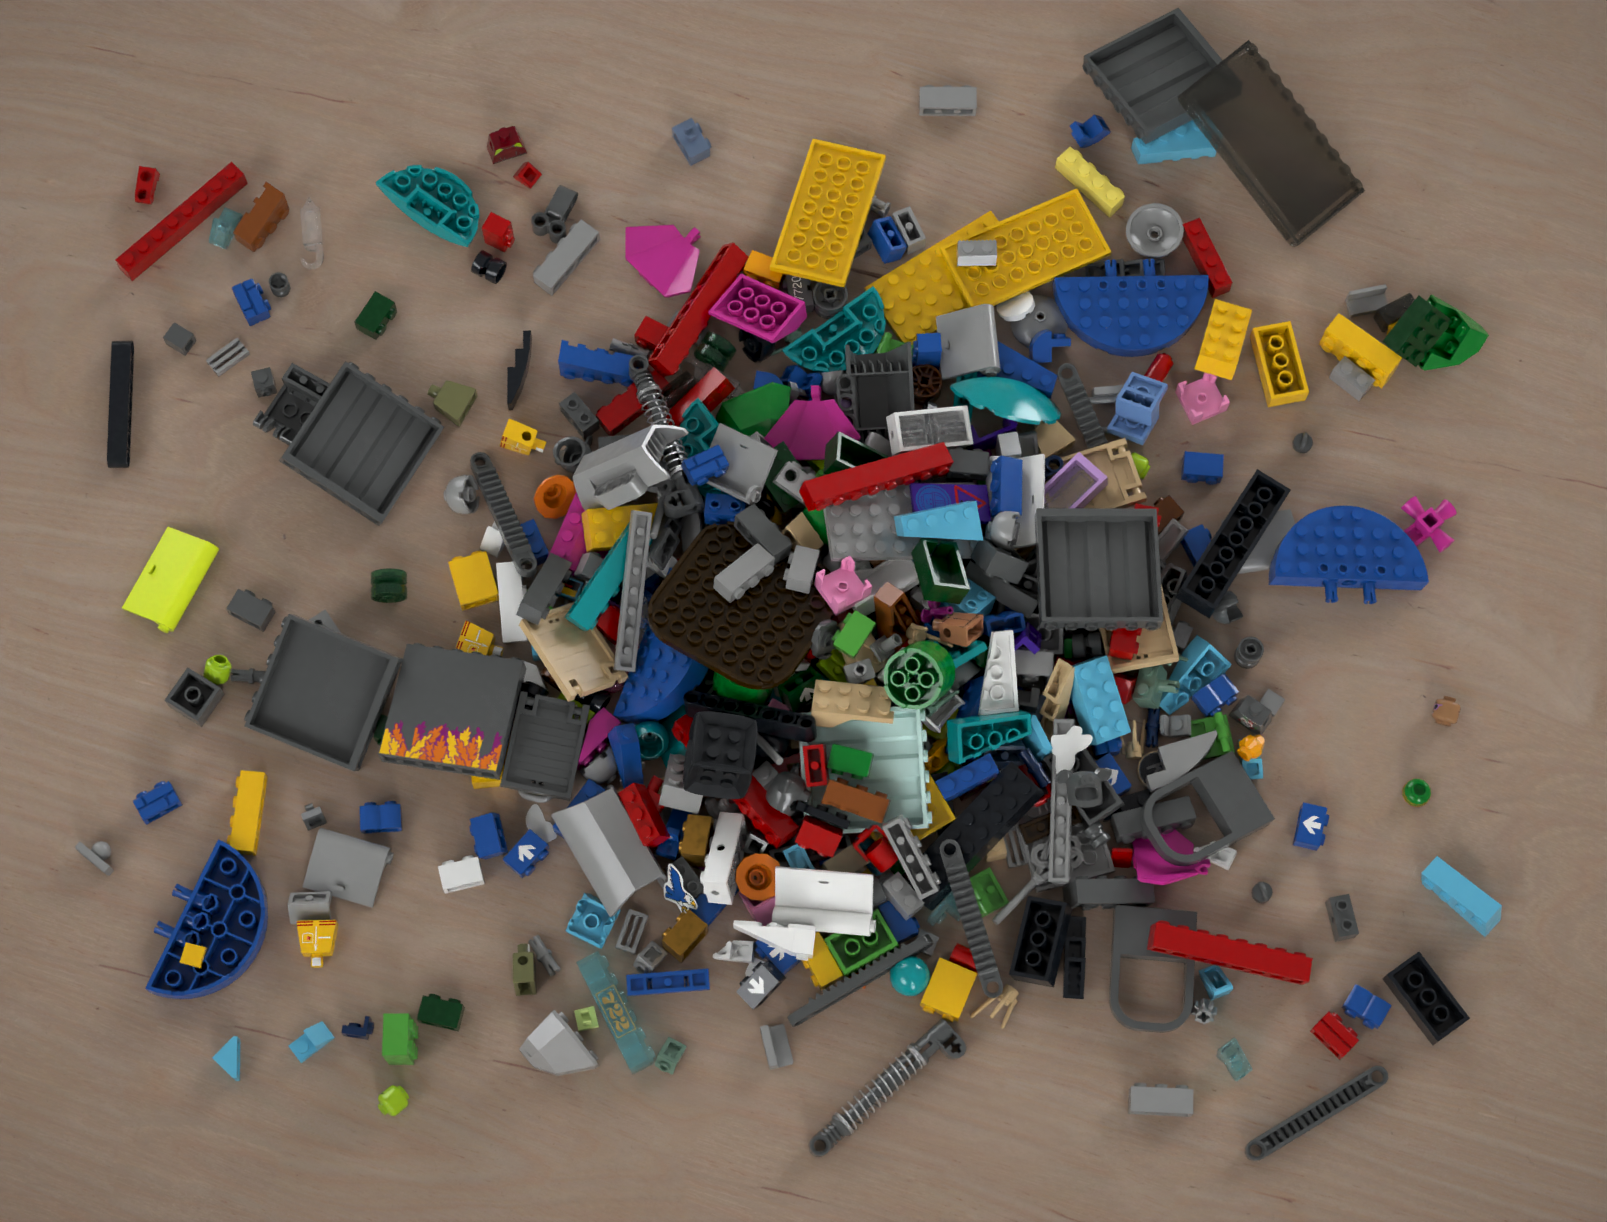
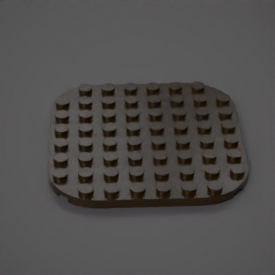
(751, 639)

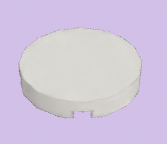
(1016, 307)

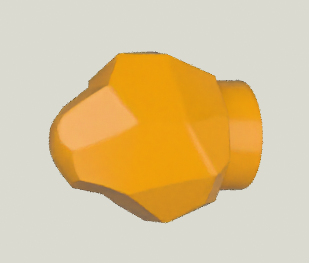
(1251, 747)

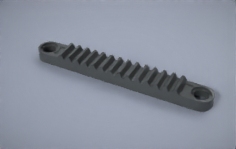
(1082, 408)
(503, 514)
(971, 918)
(859, 980)
(1316, 1113)

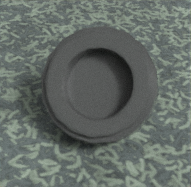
(1302, 443)
(1262, 892)

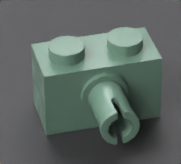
(1150, 686)

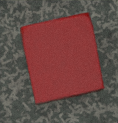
(527, 174)
(1121, 857)

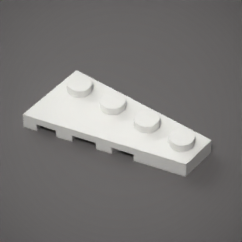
(1000, 680)

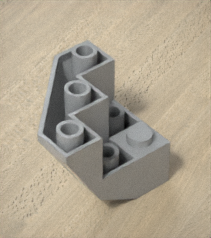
(557, 1048)

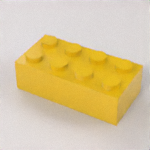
(1223, 339)
(1349, 340)
(1279, 364)
(605, 526)

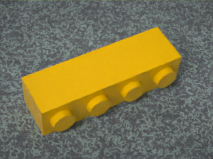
(248, 812)
(822, 965)

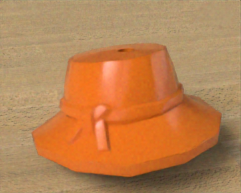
(554, 496)
(764, 869)

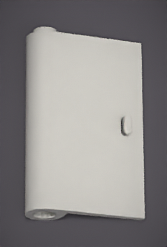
(1032, 497)
(834, 906)

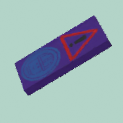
(930, 496)

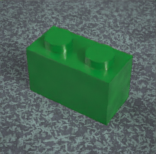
(850, 760)

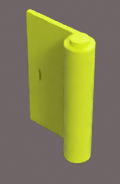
(170, 578)

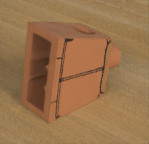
(959, 628)

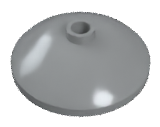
(1158, 220)
(1028, 327)

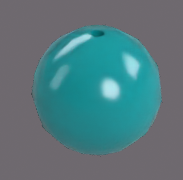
(652, 745)
(910, 976)

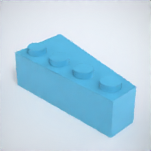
(1179, 143)
(944, 522)
(1462, 896)

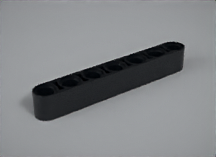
(120, 404)
(768, 719)

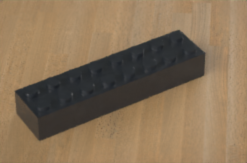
(1233, 543)
(982, 825)

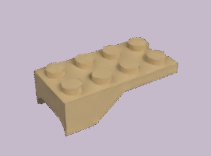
(842, 702)

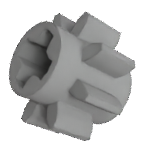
(1204, 1011)

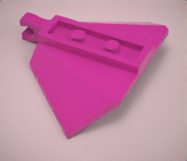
(663, 257)
(810, 426)
(1155, 870)

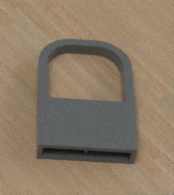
(1228, 798)
(1130, 941)

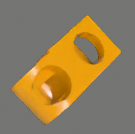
(936, 756)

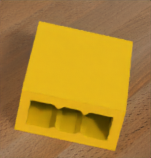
(473, 580)
(948, 990)

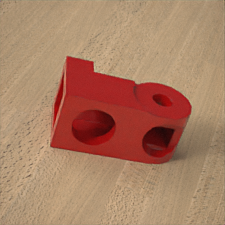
(146, 185)

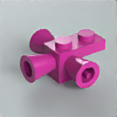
(1429, 522)

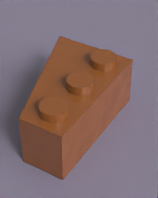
(262, 219)
(893, 613)
(856, 800)

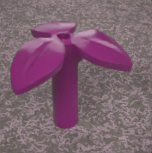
(936, 611)

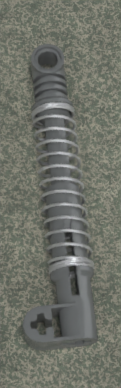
(673, 454)
(888, 1082)

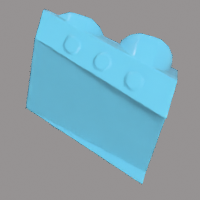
(1037, 740)
(591, 921)

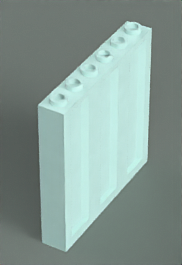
(895, 768)

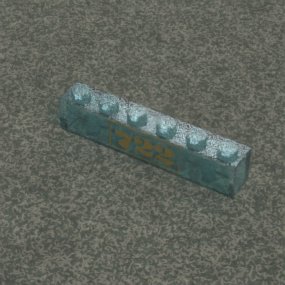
(615, 1013)

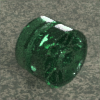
(715, 351)
(388, 585)

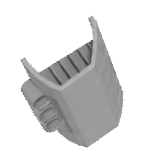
(624, 467)
(609, 848)

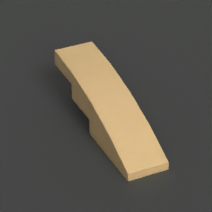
(1057, 695)

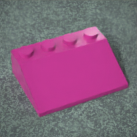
(759, 309)
(570, 539)

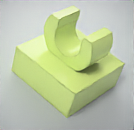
(586, 1018)

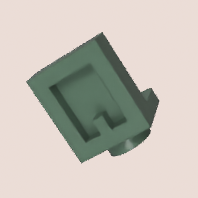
(670, 1055)

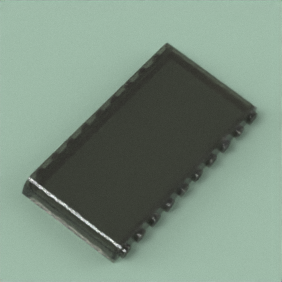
(1270, 144)

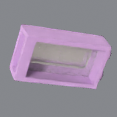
(1074, 484)

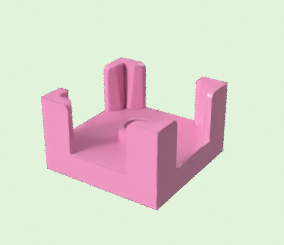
(1201, 398)
(842, 587)

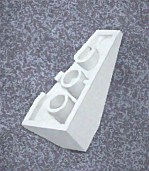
(794, 939)

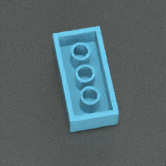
(1098, 701)

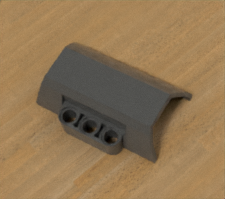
(877, 388)

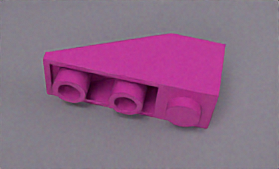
(597, 736)

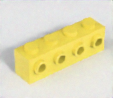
(1090, 181)

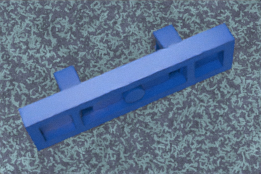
(670, 847)
(667, 982)

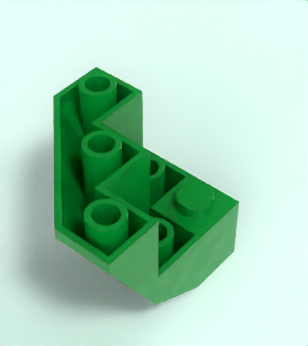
(1458, 342)
(756, 409)

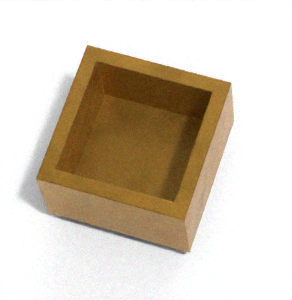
(696, 839)
(684, 935)

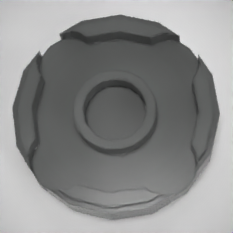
(822, 639)

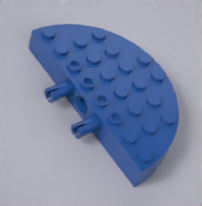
(1130, 312)
(1348, 551)
(658, 681)
(224, 915)

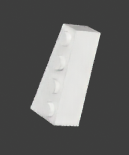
(511, 593)

